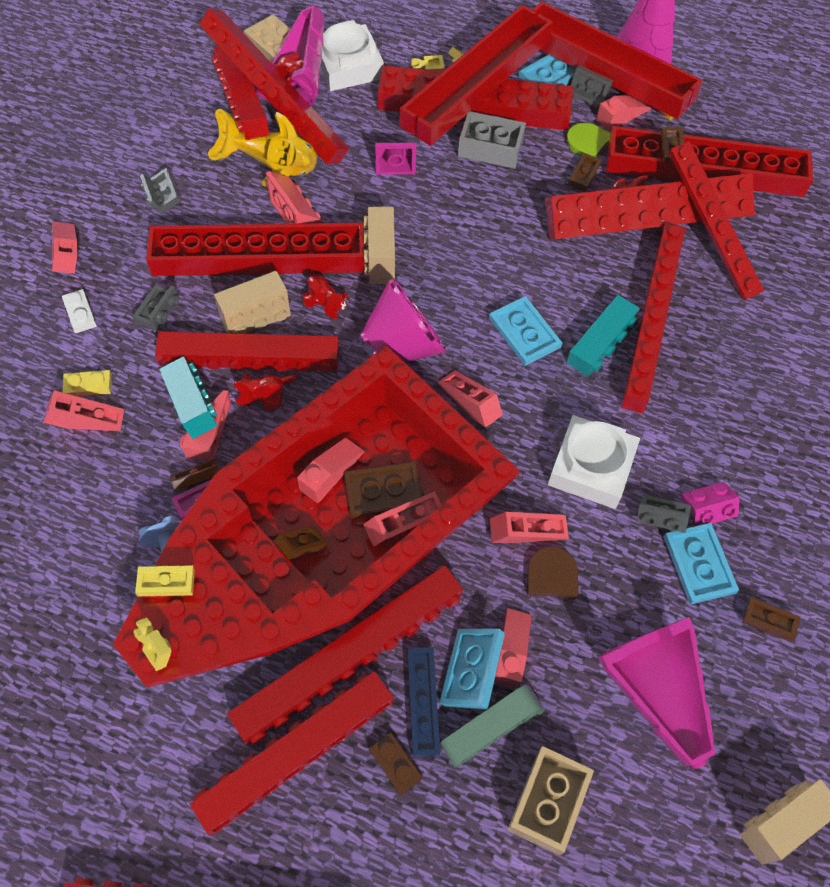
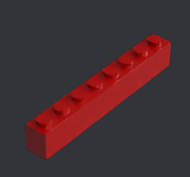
(241, 97)
(249, 351)
(291, 753)

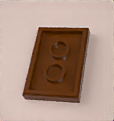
(381, 488)

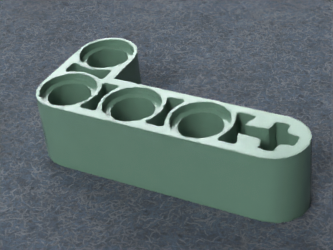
(492, 725)

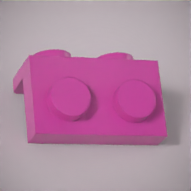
(712, 503)

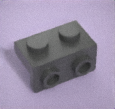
(590, 86)
(161, 190)
(156, 307)
(664, 513)

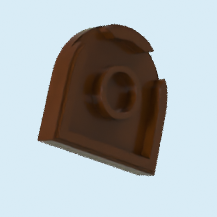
(552, 574)

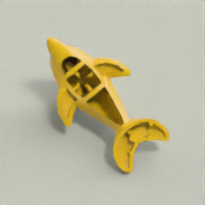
(279, 151)

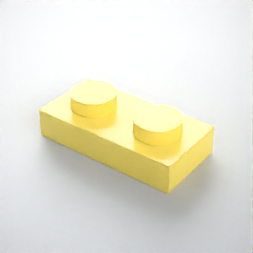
(87, 383)
(165, 581)

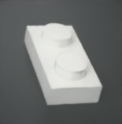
(79, 311)

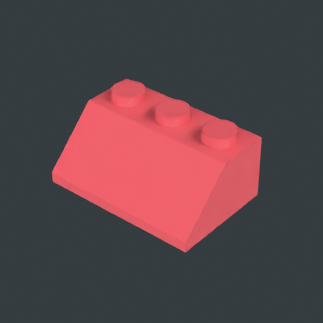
(289, 200)

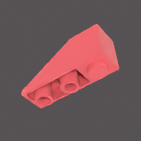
(64, 247)

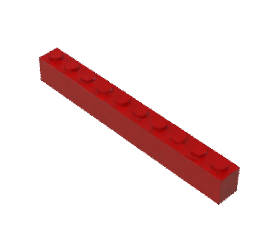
(274, 86)
(653, 319)
(344, 656)

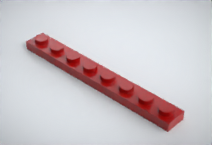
(715, 220)

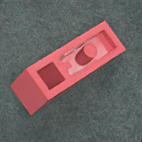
(620, 110)
(474, 399)
(80, 413)
(206, 445)
(328, 469)
(401, 519)
(527, 527)
(514, 649)

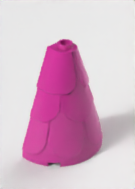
(651, 28)
(307, 40)
(667, 687)

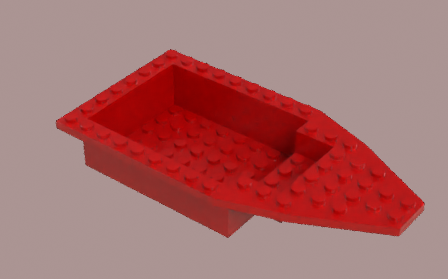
(246, 589)

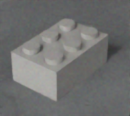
(491, 139)

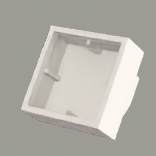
(349, 56)
(594, 461)

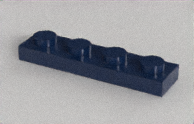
(423, 702)

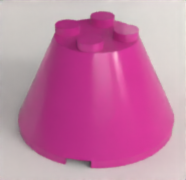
(401, 327)

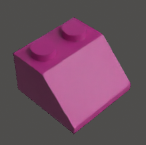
(395, 158)

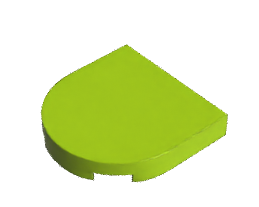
(587, 139)

